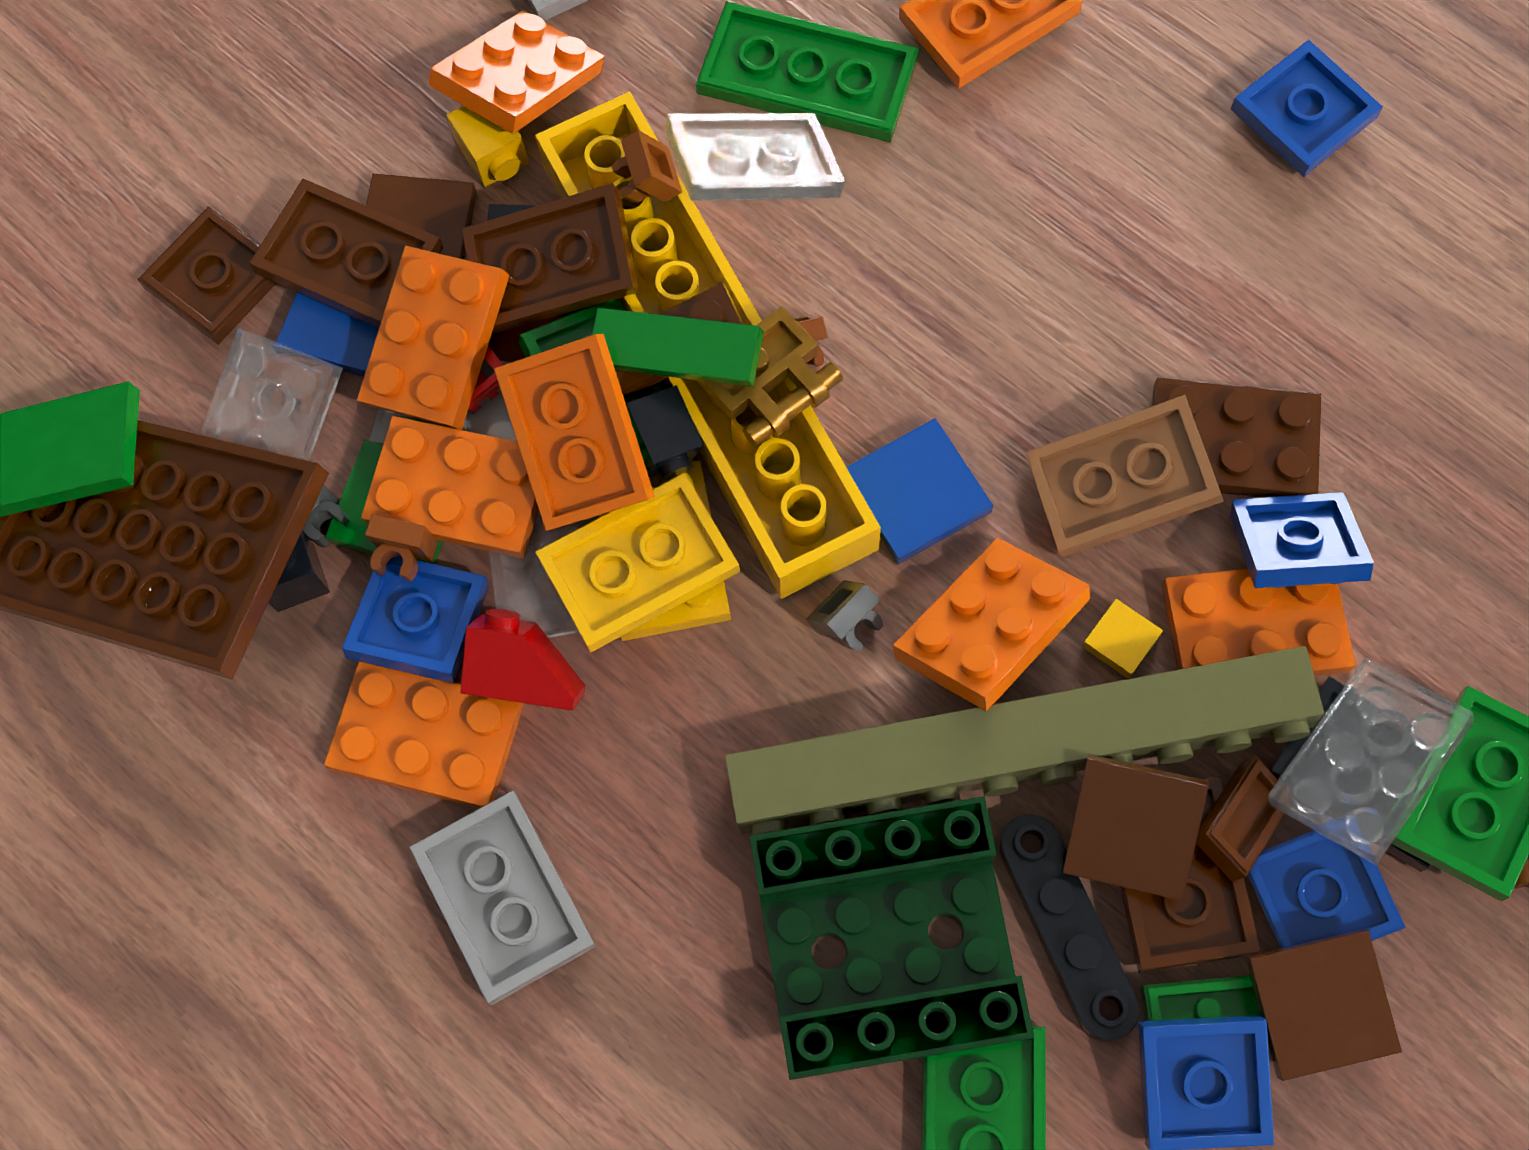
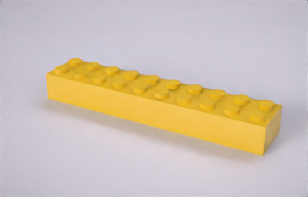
(789, 489)

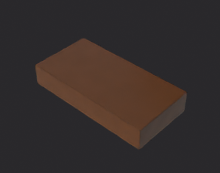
(1240, 820)

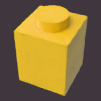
(486, 146)

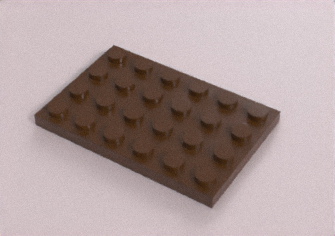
(174, 559)

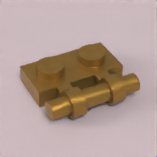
(783, 354)

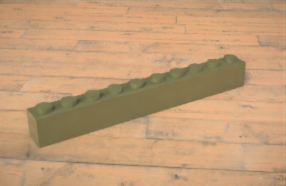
(1025, 741)

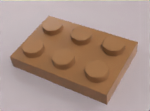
(1124, 476)

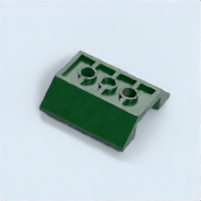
(877, 891)

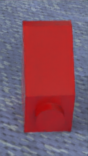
(517, 663)

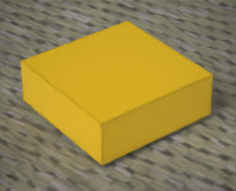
(1122, 638)

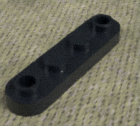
(1069, 929)

